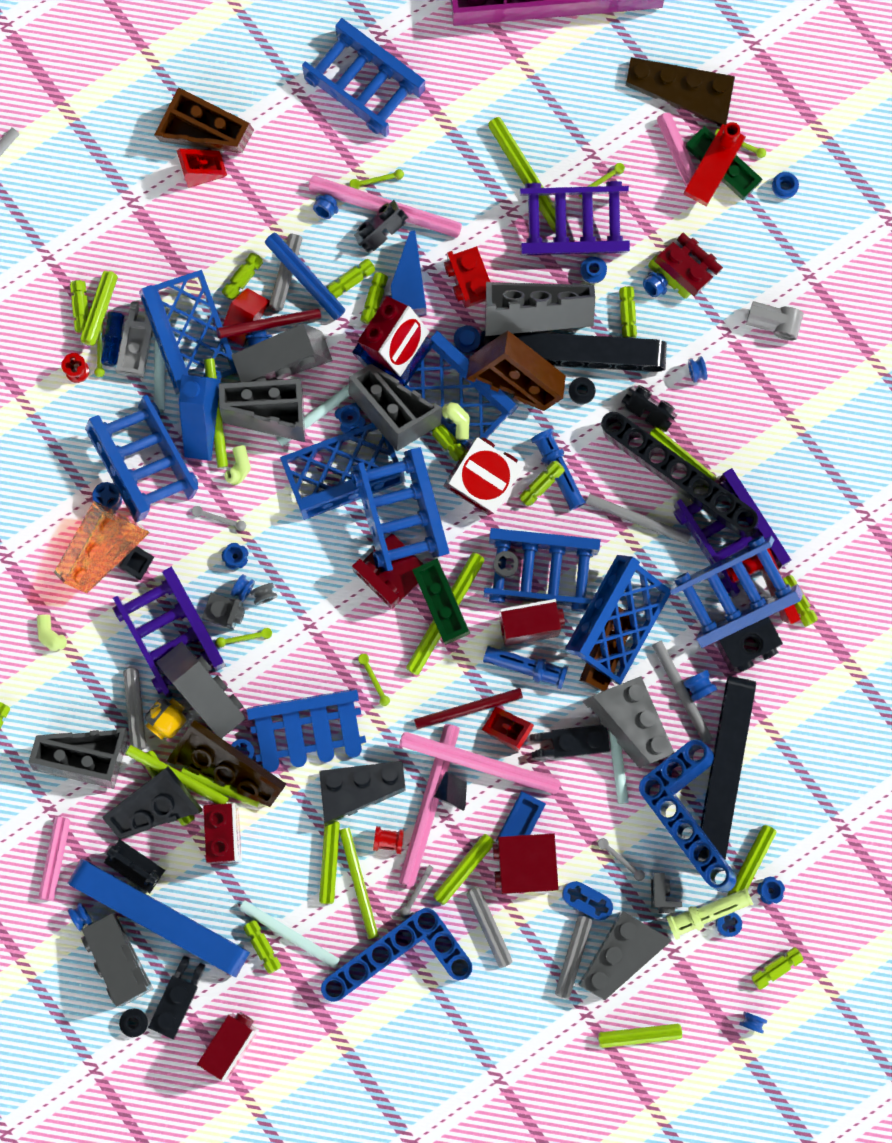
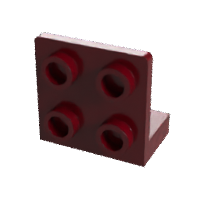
(392, 584)

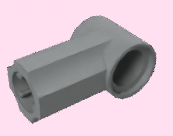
(782, 321)

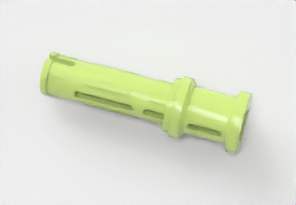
(697, 917)

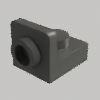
(223, 611)
(659, 890)

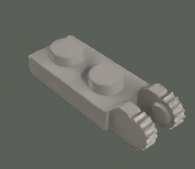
(134, 344)

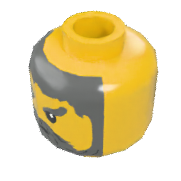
(165, 718)

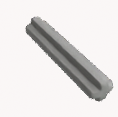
(284, 276)
(134, 708)
(489, 927)
(573, 957)

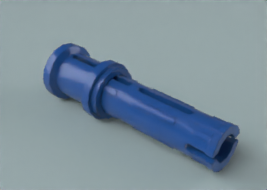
(551, 452)
(539, 670)

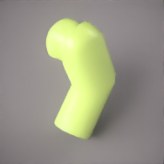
(459, 417)
(240, 468)
(47, 636)

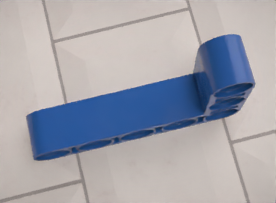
(682, 818)
(395, 951)

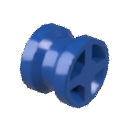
(104, 492)
(700, 686)

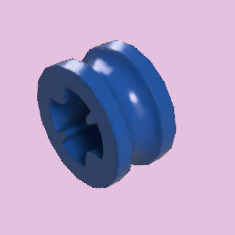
(697, 369)
(242, 588)
(249, 748)
(80, 916)
(737, 926)
(753, 1022)

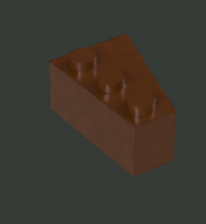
(202, 125)
(518, 370)

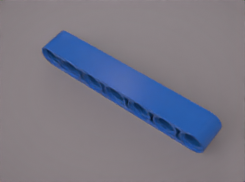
(158, 918)

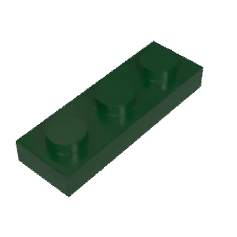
(739, 176)
(441, 601)

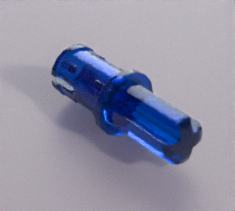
(112, 338)

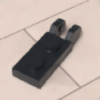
(573, 742)
(176, 1000)

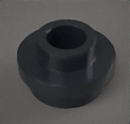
(582, 398)
(142, 1022)

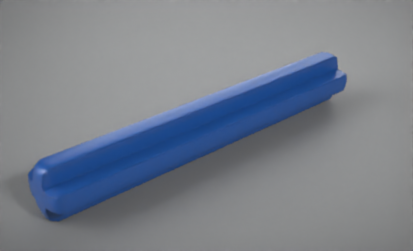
(305, 276)

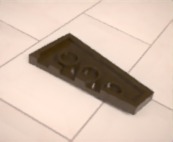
(694, 90)
(216, 758)

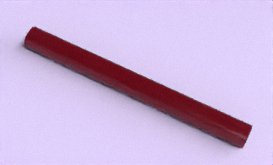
(268, 323)
(468, 708)

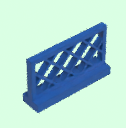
(164, 332)
(460, 363)
(344, 491)
(604, 603)

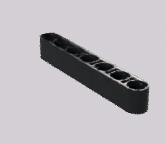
(594, 351)
(685, 485)
(727, 763)

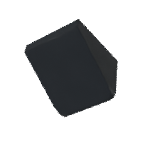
(136, 563)
(452, 791)

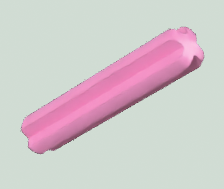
(676, 147)
(54, 858)

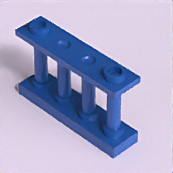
(368, 52)
(126, 479)
(426, 516)
(557, 546)
(759, 606)

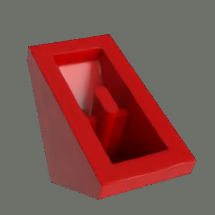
(201, 166)
(245, 308)
(508, 728)

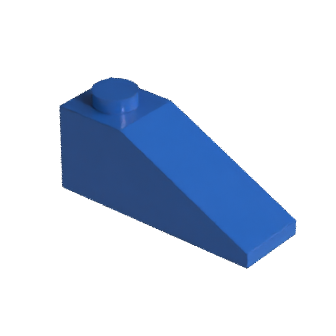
(407, 281)
(198, 415)

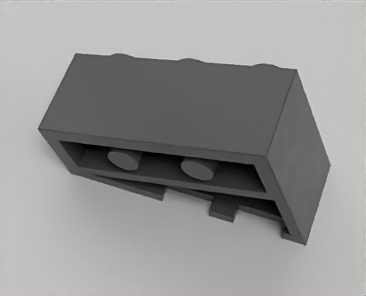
(265, 407)
(633, 721)
(116, 960)

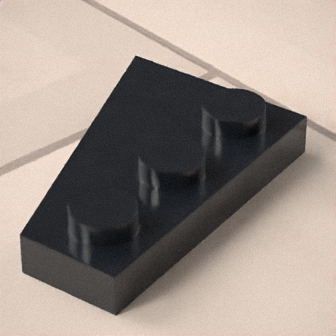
(356, 787)
(153, 804)

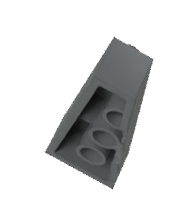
(537, 307)

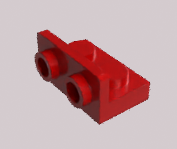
(468, 275)

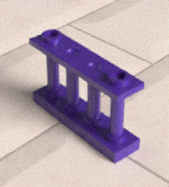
(561, 242)
(731, 483)
(182, 609)

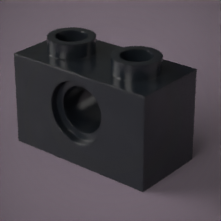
(733, 649)

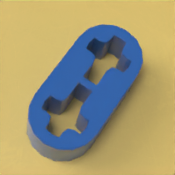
(591, 894)

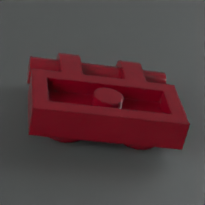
(684, 268)

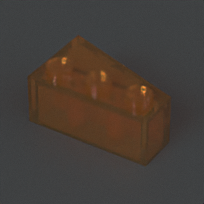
(98, 547)

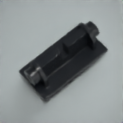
(370, 233)
(642, 400)
(134, 866)

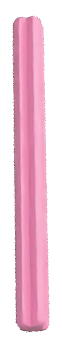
(374, 202)
(479, 763)
(427, 812)

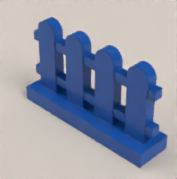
(293, 729)

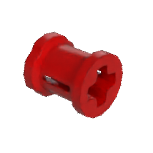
(82, 370)
(388, 840)

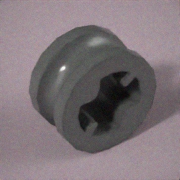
(504, 572)
(263, 594)

